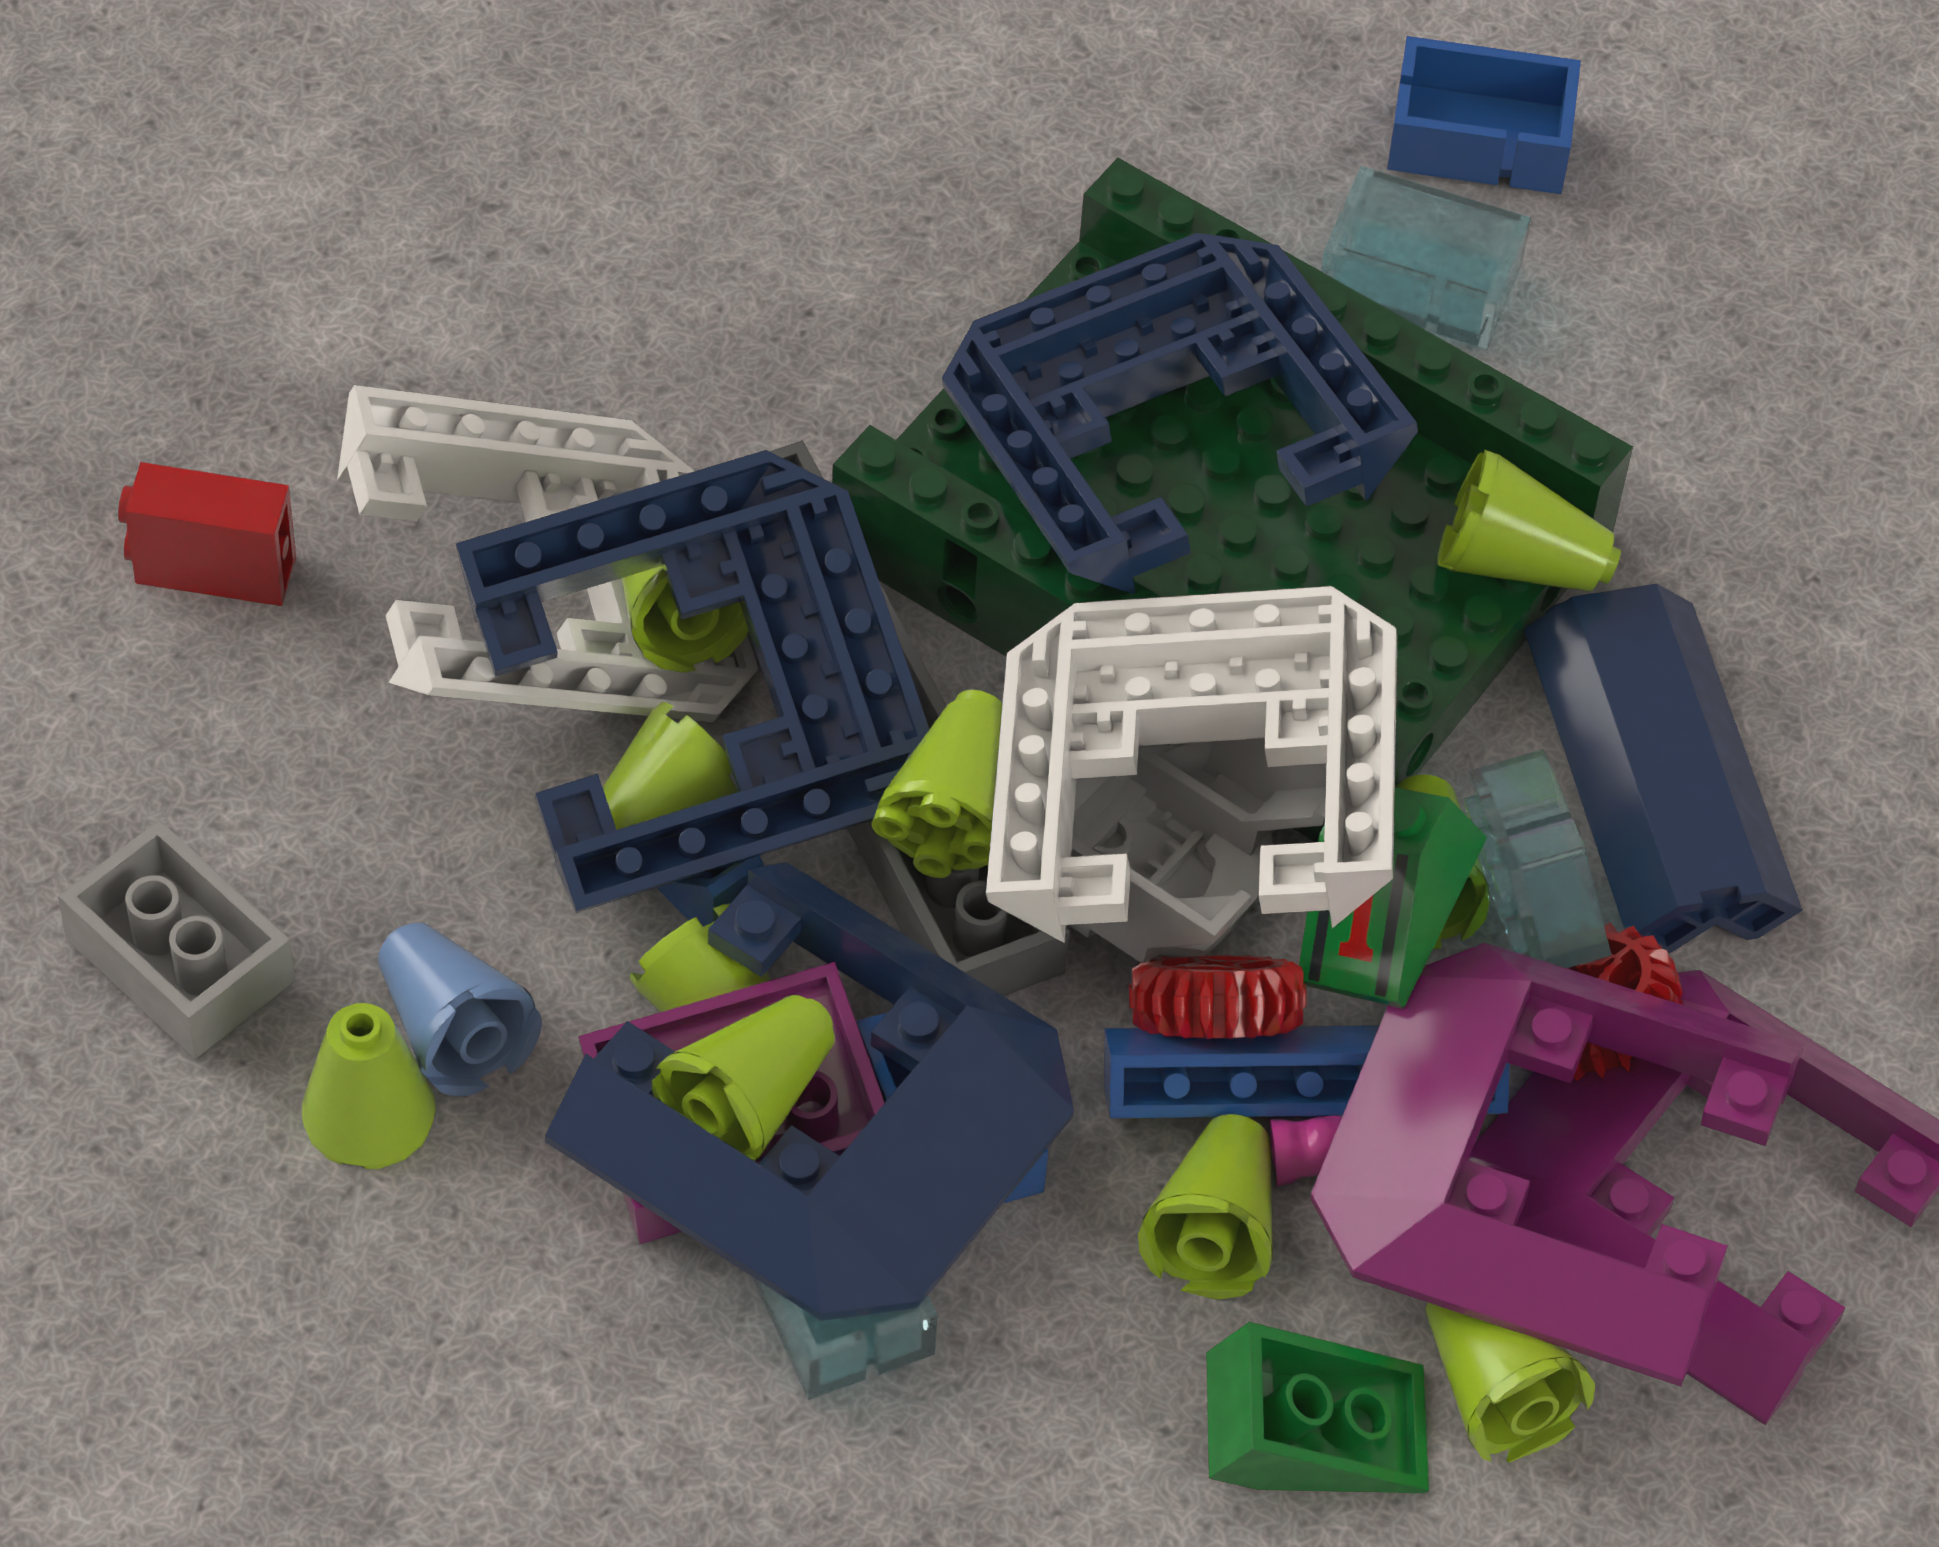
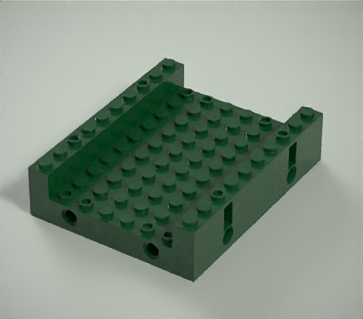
(970, 552)

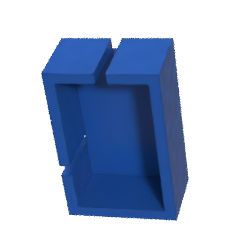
(1484, 114)

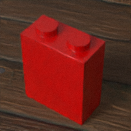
(209, 533)

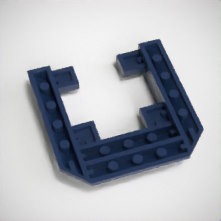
(1201, 307)
(819, 628)
(912, 1185)

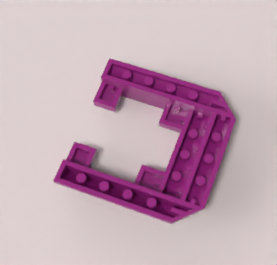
(1582, 1132)
(1445, 1228)

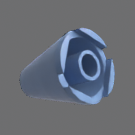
(456, 1009)

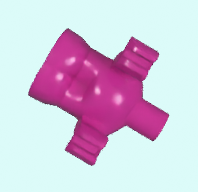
(1301, 1146)

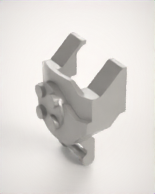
(1191, 838)

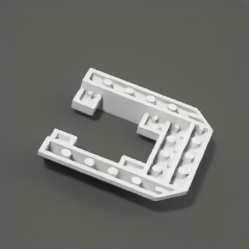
(548, 463)
(1192, 669)

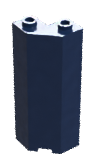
(1660, 766)

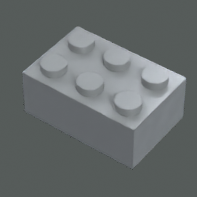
(177, 939)

